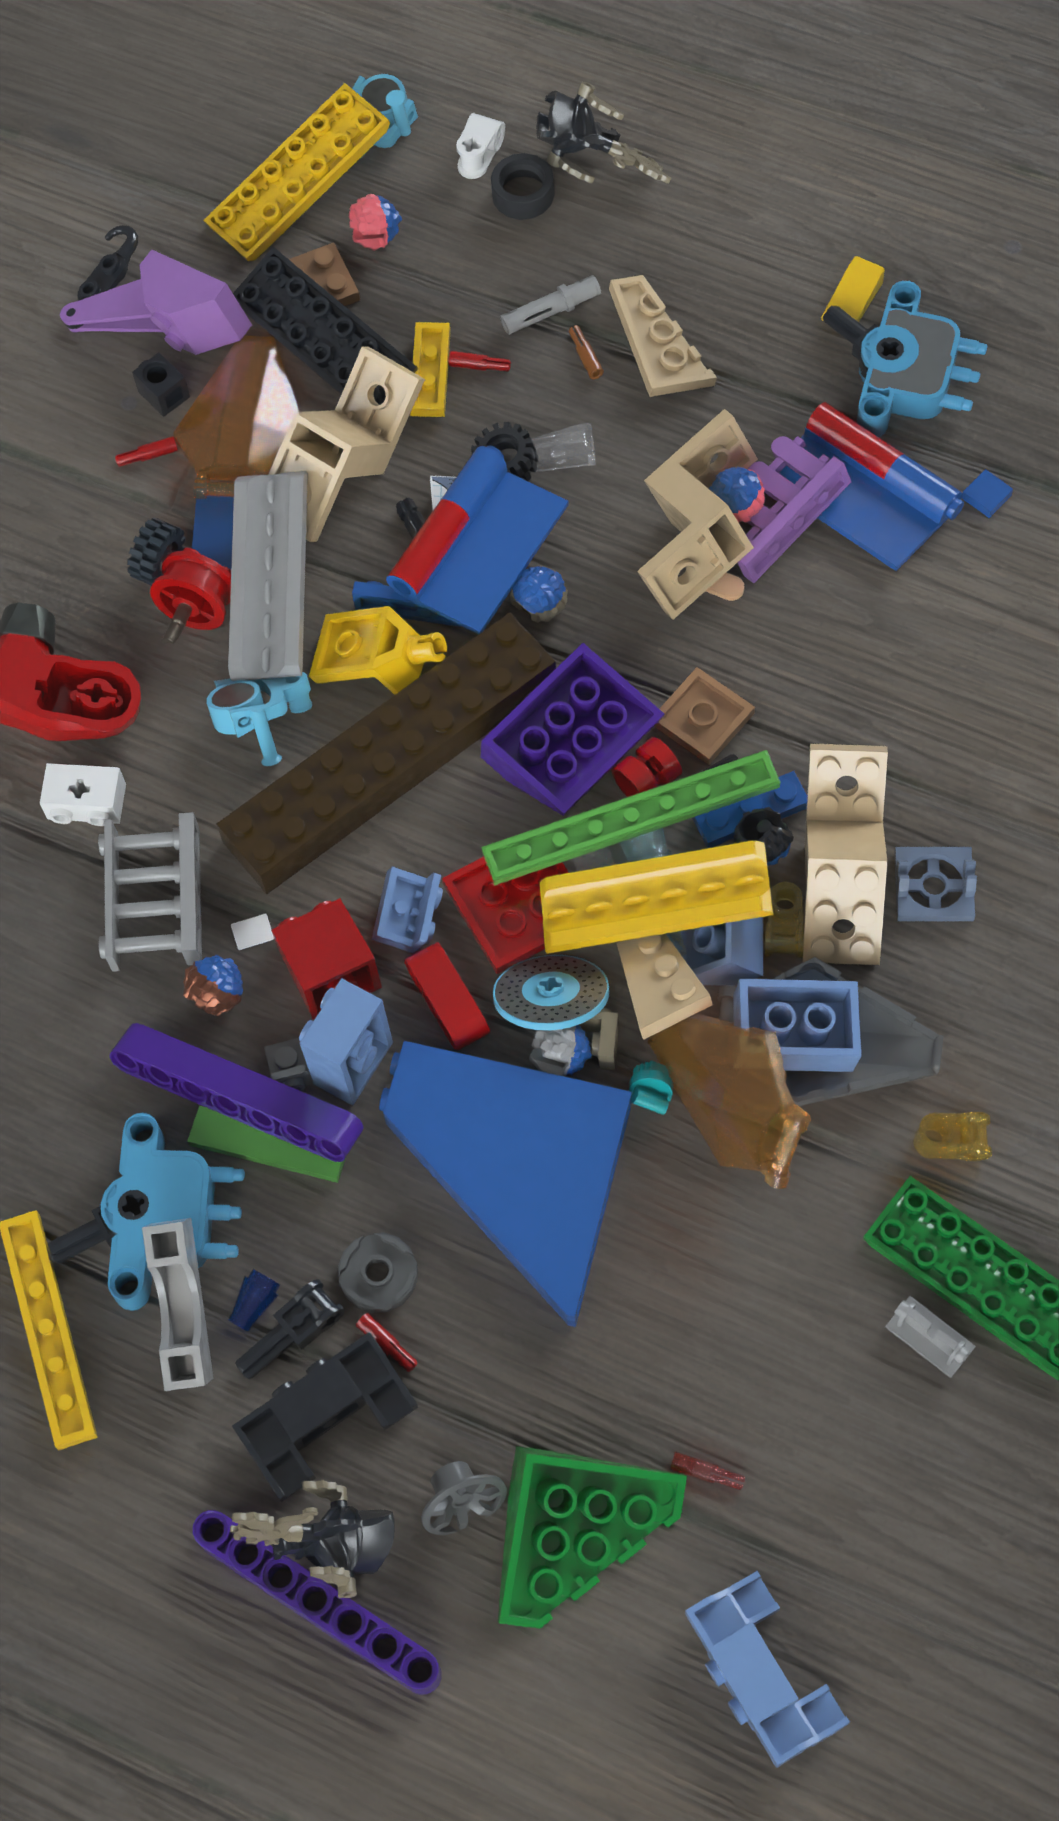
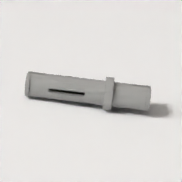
(563, 299)

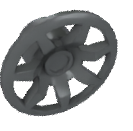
(457, 1493)

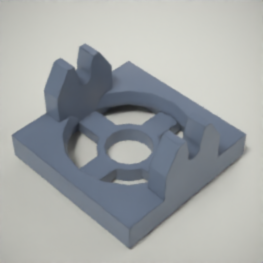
(957, 856)

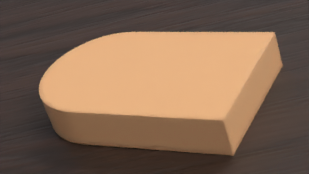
(727, 587)

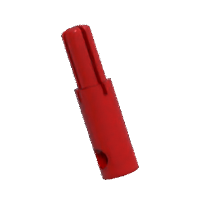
(477, 361)
(147, 451)
(386, 1341)

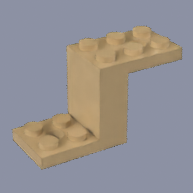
(352, 438)
(710, 533)
(845, 854)

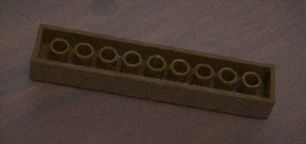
(385, 754)

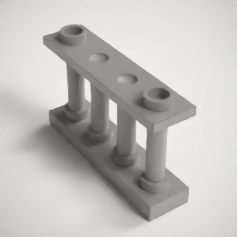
(184, 906)

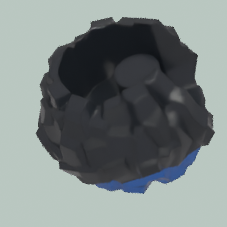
(766, 827)

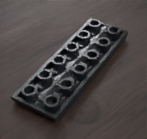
(310, 321)

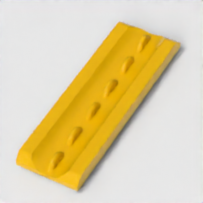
(298, 173)
(655, 896)

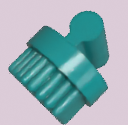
(651, 1087)

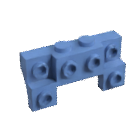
(752, 1675)

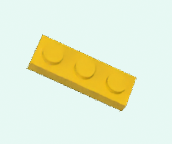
(432, 359)

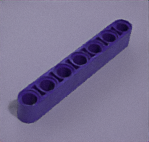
(237, 1092)
(330, 1616)

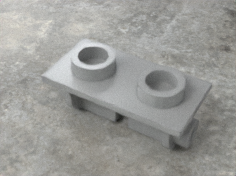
(930, 1336)

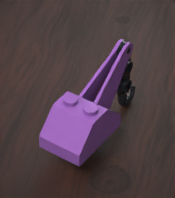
(169, 298)

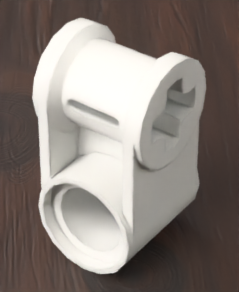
(478, 145)

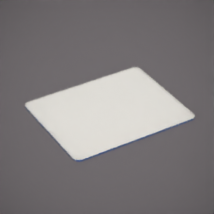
(252, 931)

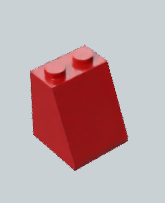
(322, 950)

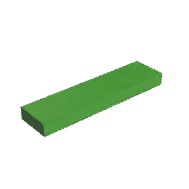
(230, 1137)

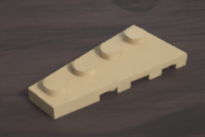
(657, 341)
(660, 983)

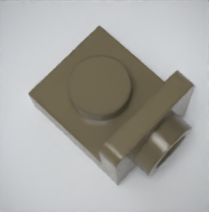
(605, 1037)

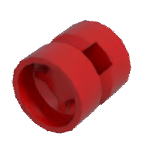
(650, 768)

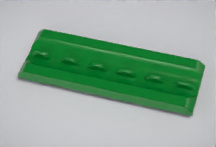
(972, 1271)

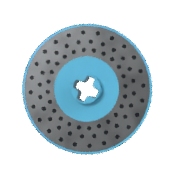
(551, 992)

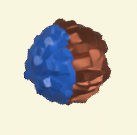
(213, 984)

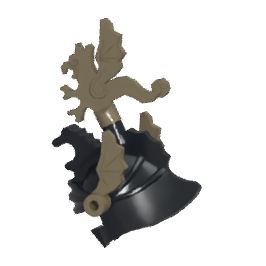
(575, 130)
(339, 1545)

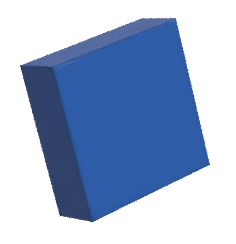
(987, 493)

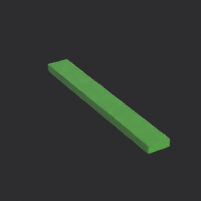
(630, 817)

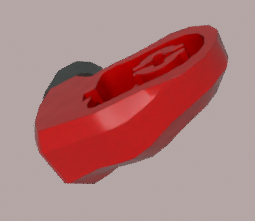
(59, 693)

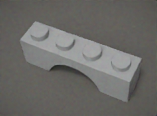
(184, 1336)

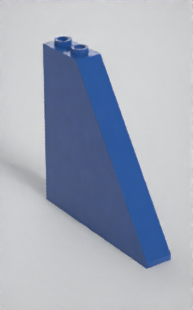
(517, 1154)

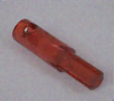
(702, 1469)

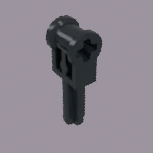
(298, 1323)

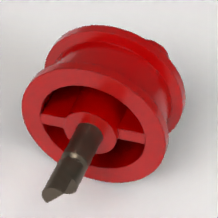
(191, 592)

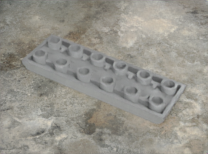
(268, 576)

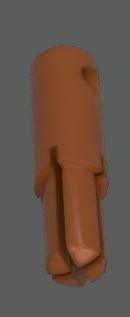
(586, 354)

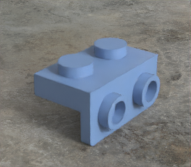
(407, 910)

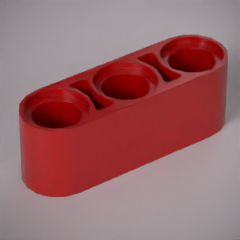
(447, 996)

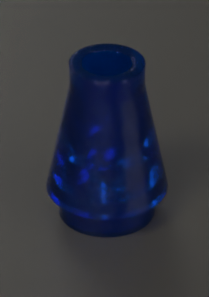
(253, 1299)

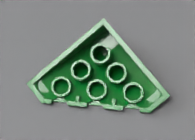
(572, 1522)

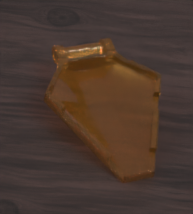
(238, 417)
(734, 1092)

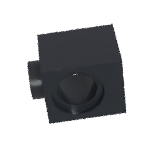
(164, 395)

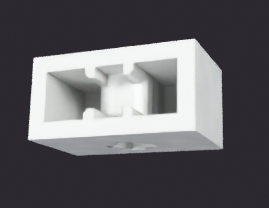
(82, 793)

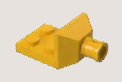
(373, 645)

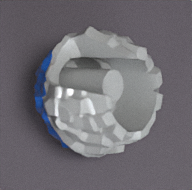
(560, 1050)

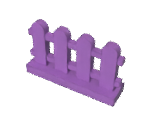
(796, 503)

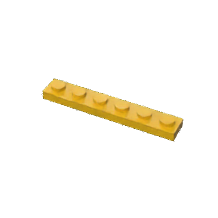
(47, 1330)

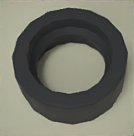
(520, 166)

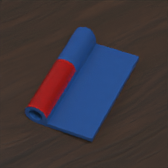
(890, 499)
(476, 542)

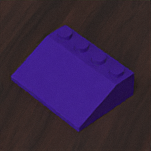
(569, 731)

